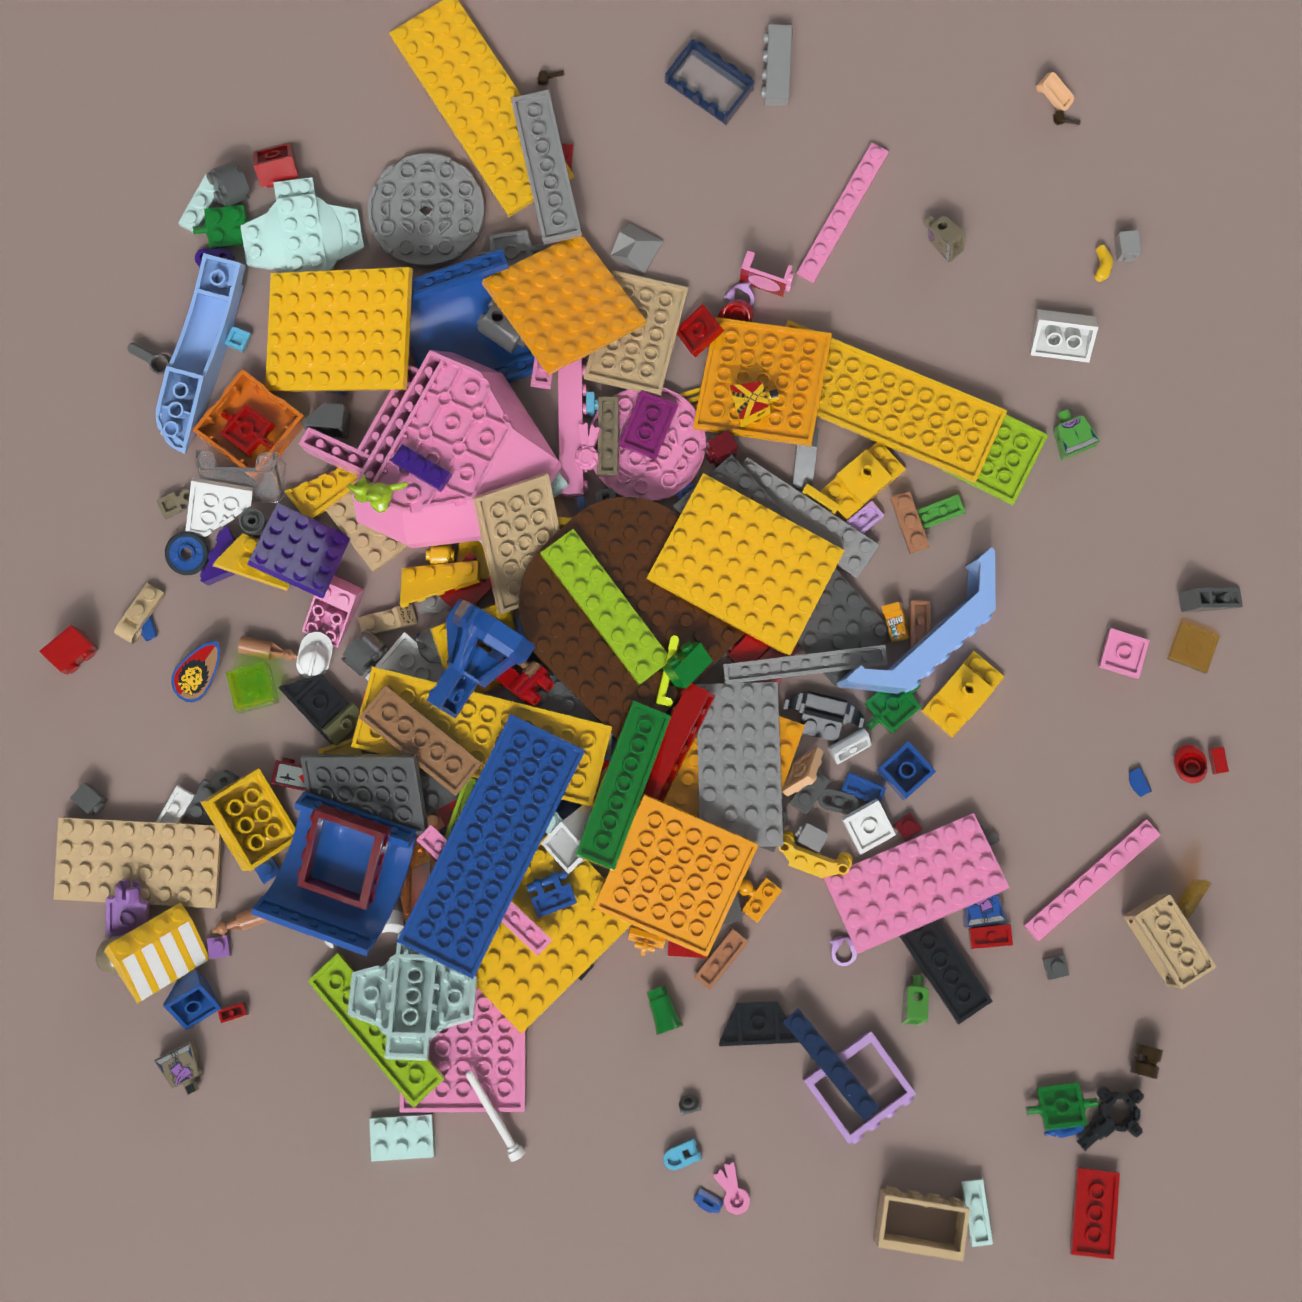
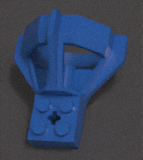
(470, 663)

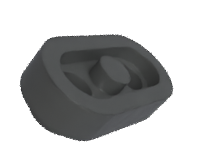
(838, 800)

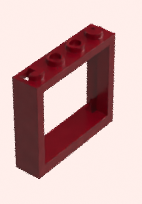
(375, 863)

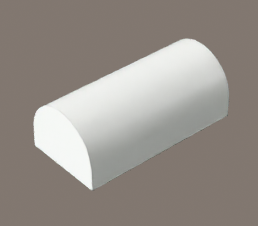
(850, 745)

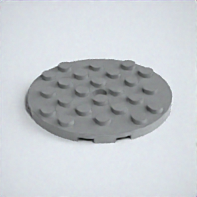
(429, 238)

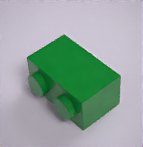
(687, 664)

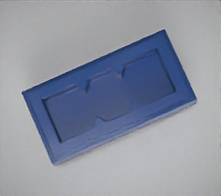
(862, 788)

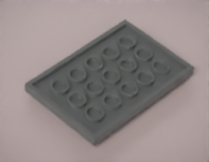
(371, 783)

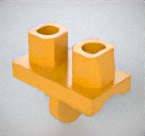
(645, 940)

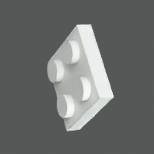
(868, 826)

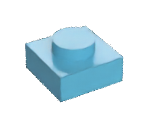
(238, 339)
(591, 404)

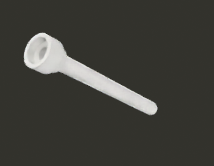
(514, 1150)

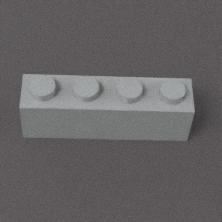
(777, 65)

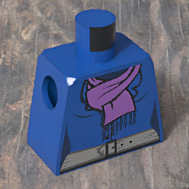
(984, 913)

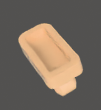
(1055, 91)

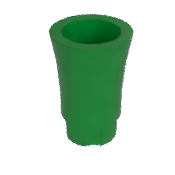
(663, 1011)

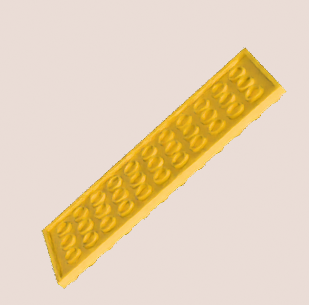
(470, 95)
(907, 410)
(481, 724)

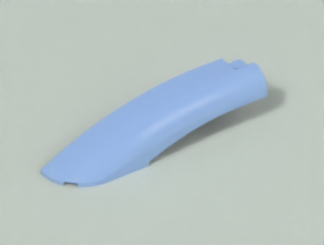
(199, 350)

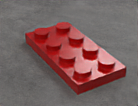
(1095, 1213)

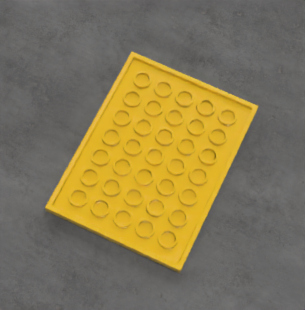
(339, 330)
(745, 564)
(527, 984)

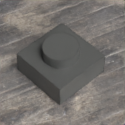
(1055, 967)

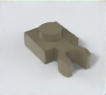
(172, 504)

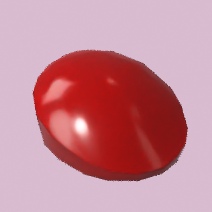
(737, 310)
(1190, 764)

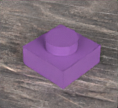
(219, 947)

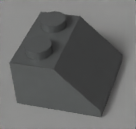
(330, 420)

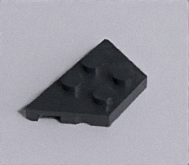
(315, 700)
(756, 1025)

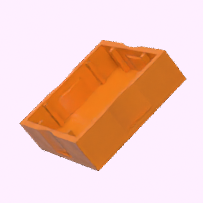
(249, 391)

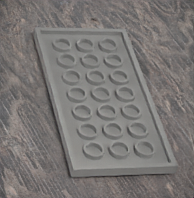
(742, 762)

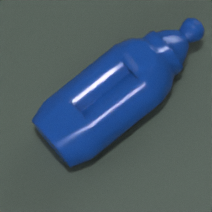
(1061, 1133)

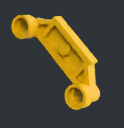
(813, 862)

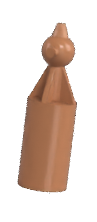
(264, 649)
(241, 921)

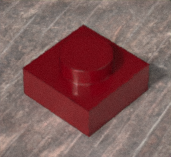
(907, 826)

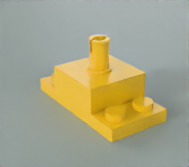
(863, 479)
(963, 694)

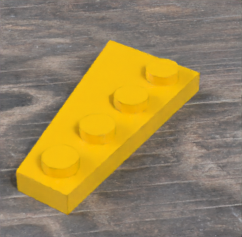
(317, 495)
(432, 580)

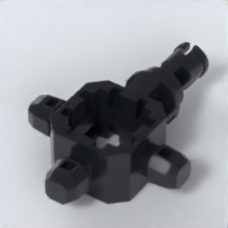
(1105, 1125)

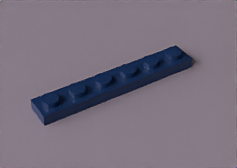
(831, 1064)

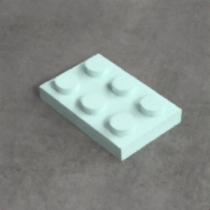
(401, 1137)

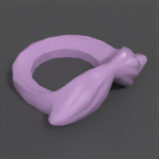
(742, 286)
(835, 945)

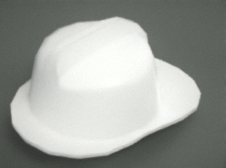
(314, 654)

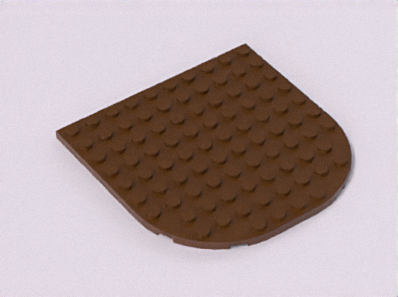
(626, 541)

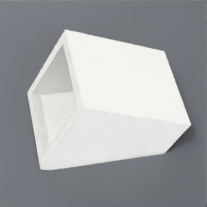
(565, 838)

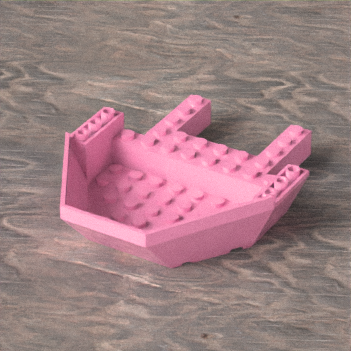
(461, 421)

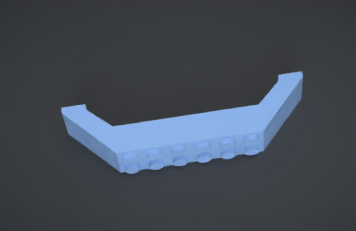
(941, 640)

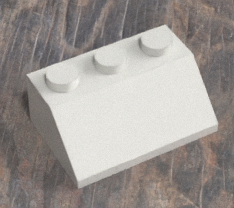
(1063, 335)

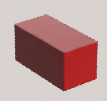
(1218, 760)
(233, 1012)

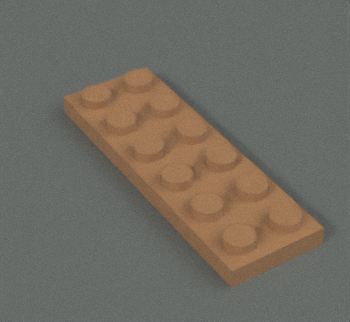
(417, 735)

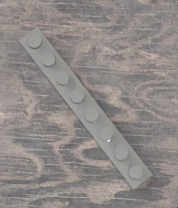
(805, 664)

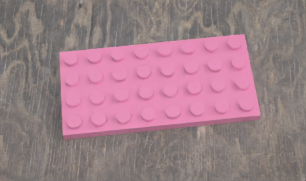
(916, 883)

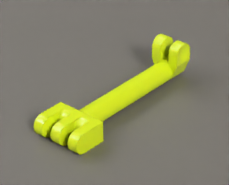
(661, 698)

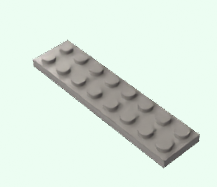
(546, 167)
(816, 519)

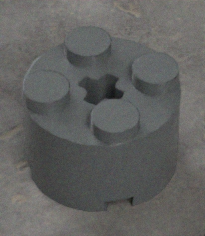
(228, 184)
(364, 653)

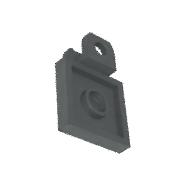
(195, 810)

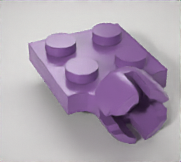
(125, 909)

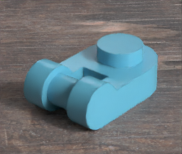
(674, 1156)

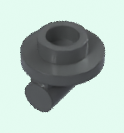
(689, 1104)

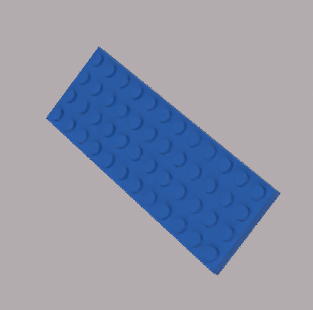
(491, 846)

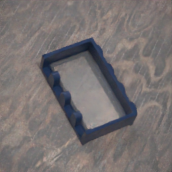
(709, 81)

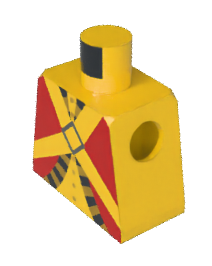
(752, 401)

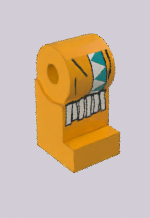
(896, 621)

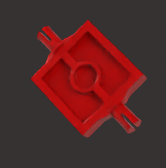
(247, 429)

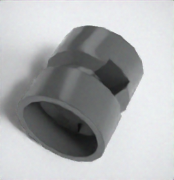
(253, 522)

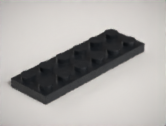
(946, 970)

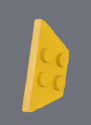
(236, 558)

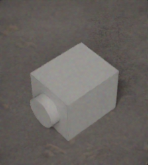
(1127, 246)
(811, 837)

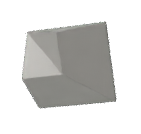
(635, 248)

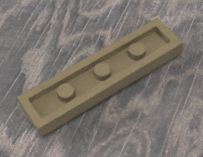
(608, 436)

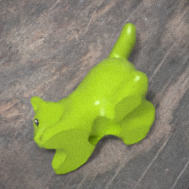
(376, 493)

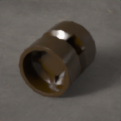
(1144, 1068)

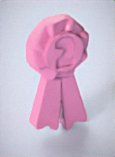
(587, 456)
(736, 1199)

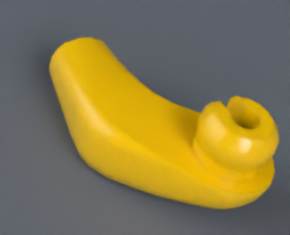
(1105, 265)

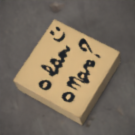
(404, 616)

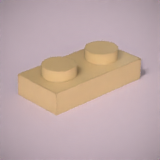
(378, 622)

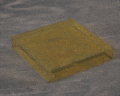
(1193, 647)
(1192, 896)

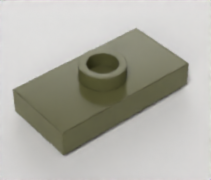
(342, 723)

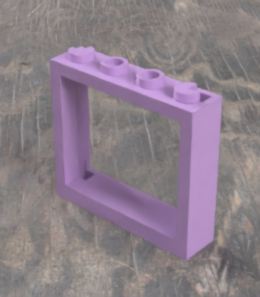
(888, 1111)

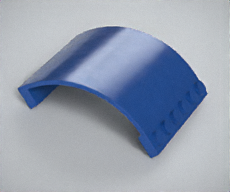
(447, 313)
(343, 862)

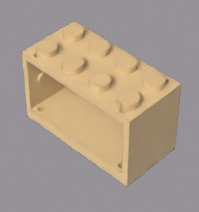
(1169, 941)
(921, 1246)

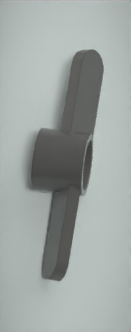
(147, 356)

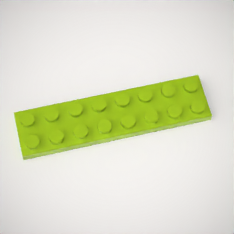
(605, 606)
(411, 1077)

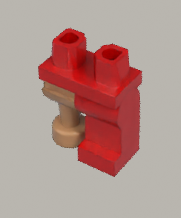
(527, 682)

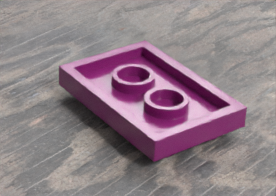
(648, 425)

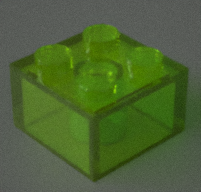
(252, 687)

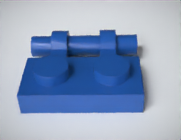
(555, 899)

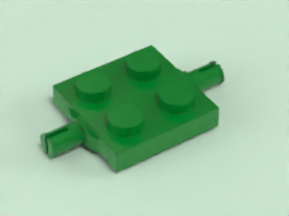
(223, 226)
(892, 709)
(1061, 1106)

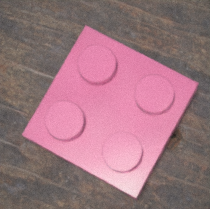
(1123, 653)

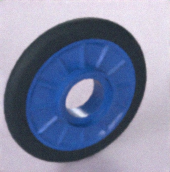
(174, 557)

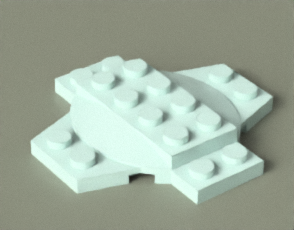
(301, 231)
(411, 1001)

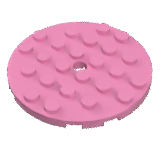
(676, 462)

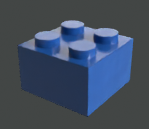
(905, 770)

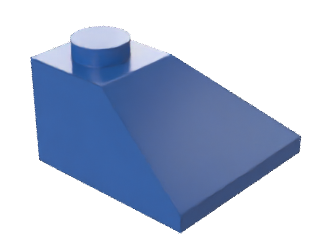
(191, 1000)

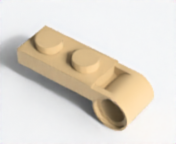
(138, 613)

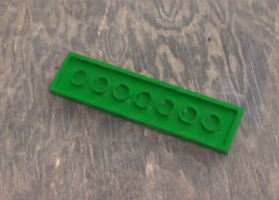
(622, 786)

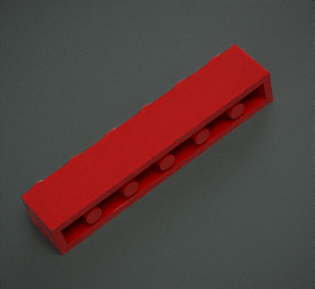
(678, 738)

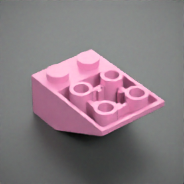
(335, 611)

